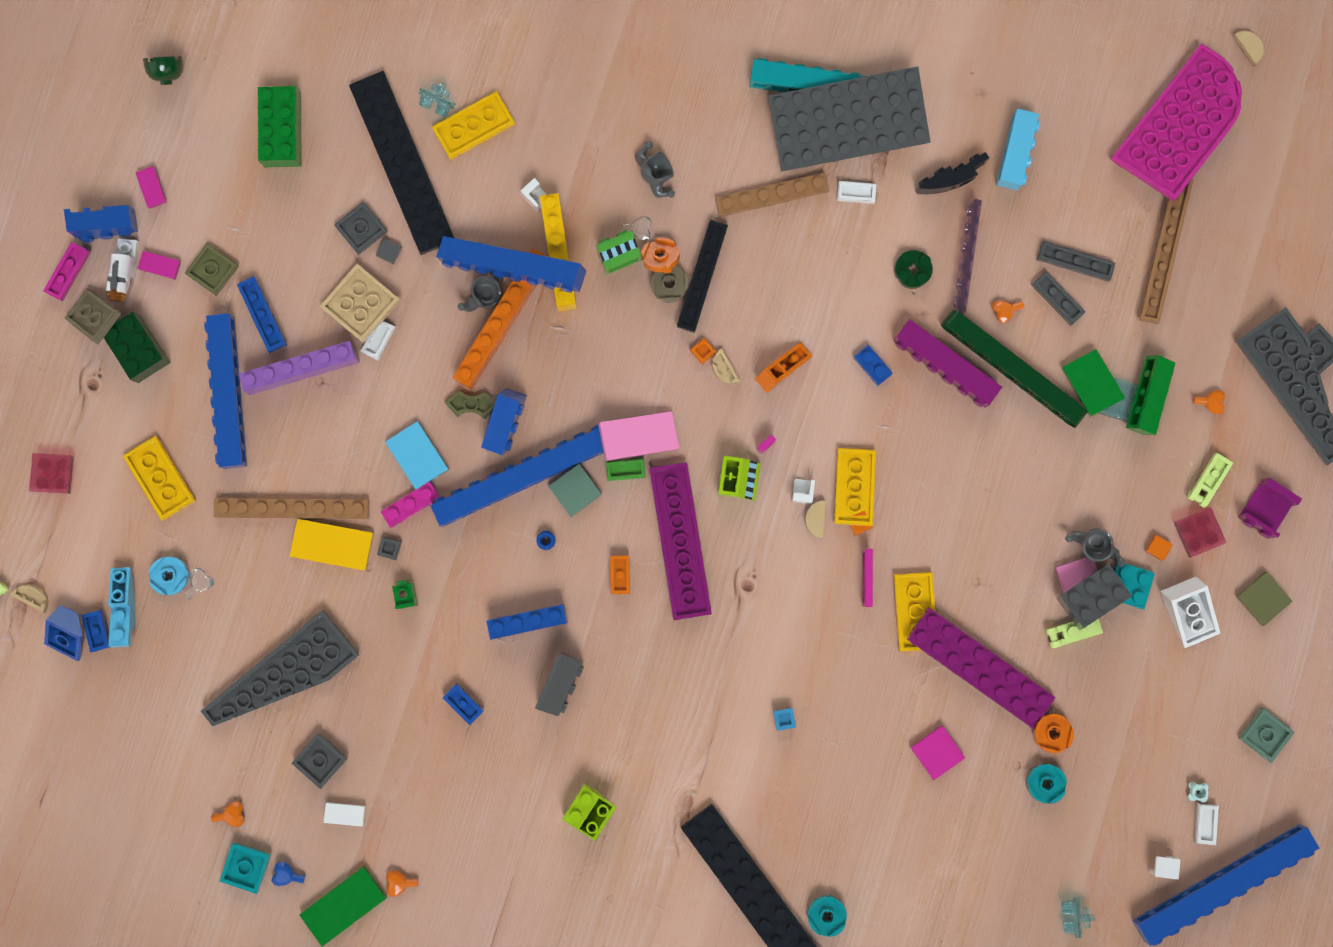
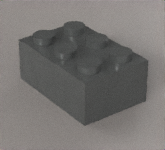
(1094, 597)

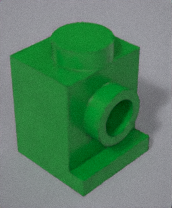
(410, 599)

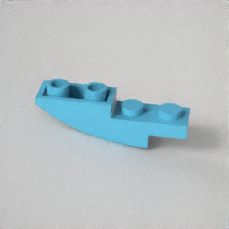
(122, 607)

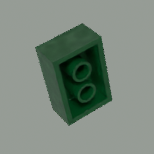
(135, 347)

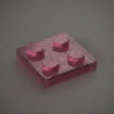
(51, 473)
(1200, 532)

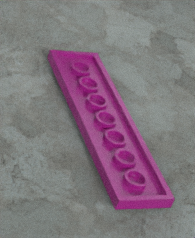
(680, 541)
(980, 668)

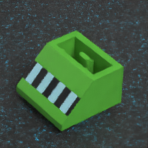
(618, 251)

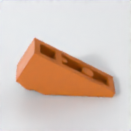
(783, 367)

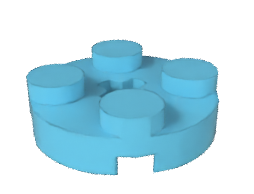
(158, 578)

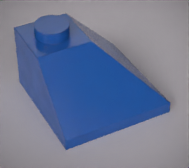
(64, 632)

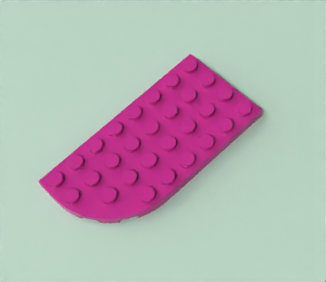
(1183, 124)

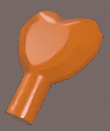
(1005, 309)
(1212, 401)
(231, 815)
(397, 883)

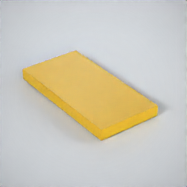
(473, 125)
(159, 478)
(854, 486)
(331, 544)
(912, 597)

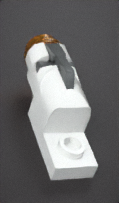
(122, 269)

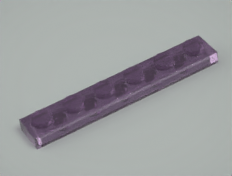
(968, 249)

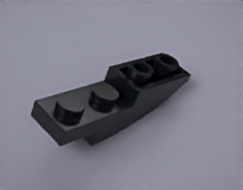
(948, 180)

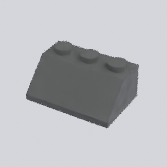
(559, 684)

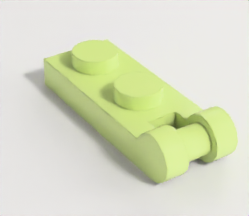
(1210, 479)
(1071, 633)

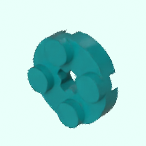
(1043, 794)
(838, 917)

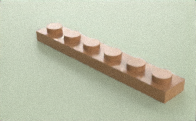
(772, 194)

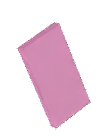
(638, 436)

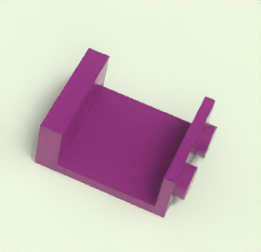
(1268, 507)

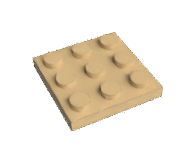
(360, 303)

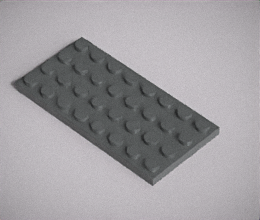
(849, 119)

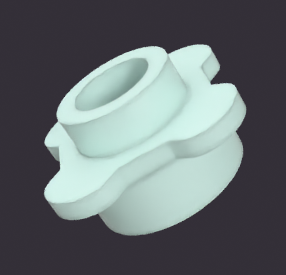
(1202, 796)

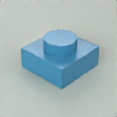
(784, 719)

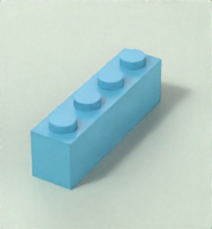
(1017, 149)

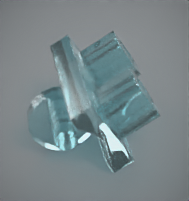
(428, 97)
(1075, 926)

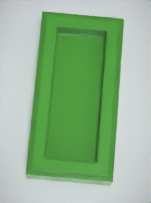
(625, 469)

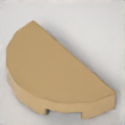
(1250, 45)
(723, 369)
(815, 519)
(32, 596)

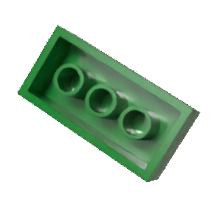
(279, 126)

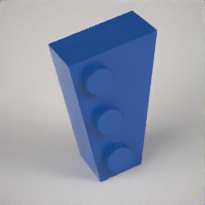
(101, 223)
(504, 421)

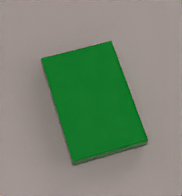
(1093, 383)

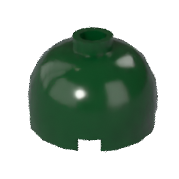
(164, 69)

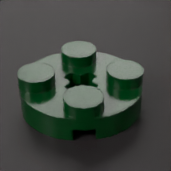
(921, 262)

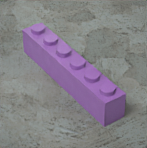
(299, 368)

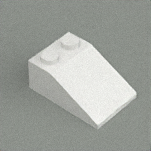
(1191, 611)

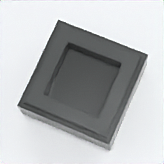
(388, 251)
(389, 548)

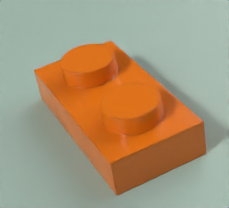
(620, 574)

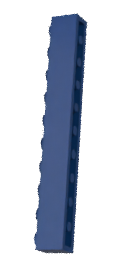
(518, 477)
(1225, 885)

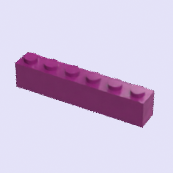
(947, 363)

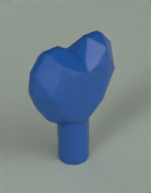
(284, 875)

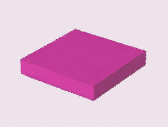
(937, 752)

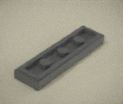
(1076, 261)

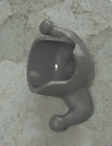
(655, 170)
(485, 294)
(1097, 545)

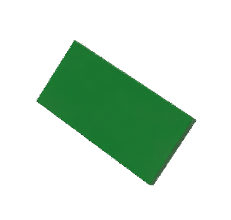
(343, 906)

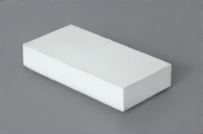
(856, 192)
(378, 340)
(344, 814)
(1206, 824)

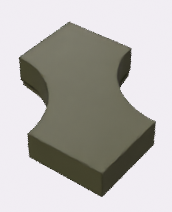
(462, 403)

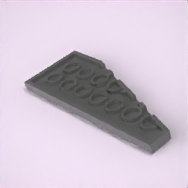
(1288, 367)
(301, 662)

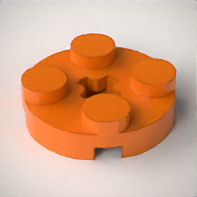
(664, 263)
(1058, 743)

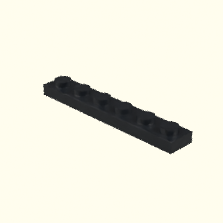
(702, 276)

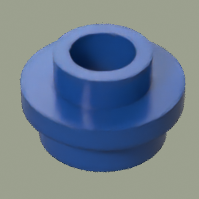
(539, 540)

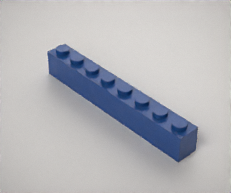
(511, 264)
(226, 391)

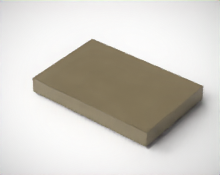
(92, 316)

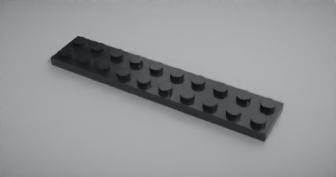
(401, 162)
(744, 880)

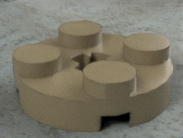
(672, 294)

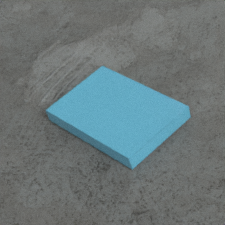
(416, 455)

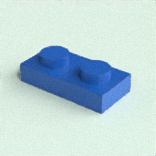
(872, 365)
(96, 630)
(463, 704)

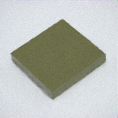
(211, 269)
(1264, 598)

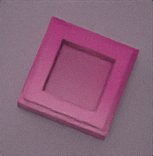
(766, 444)

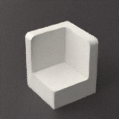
(532, 194)
(803, 491)
(1166, 867)

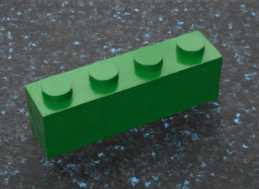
(1150, 395)

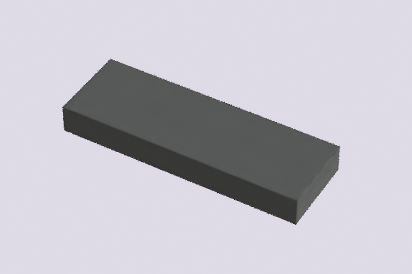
(1058, 298)

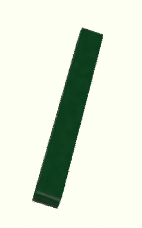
(1014, 368)

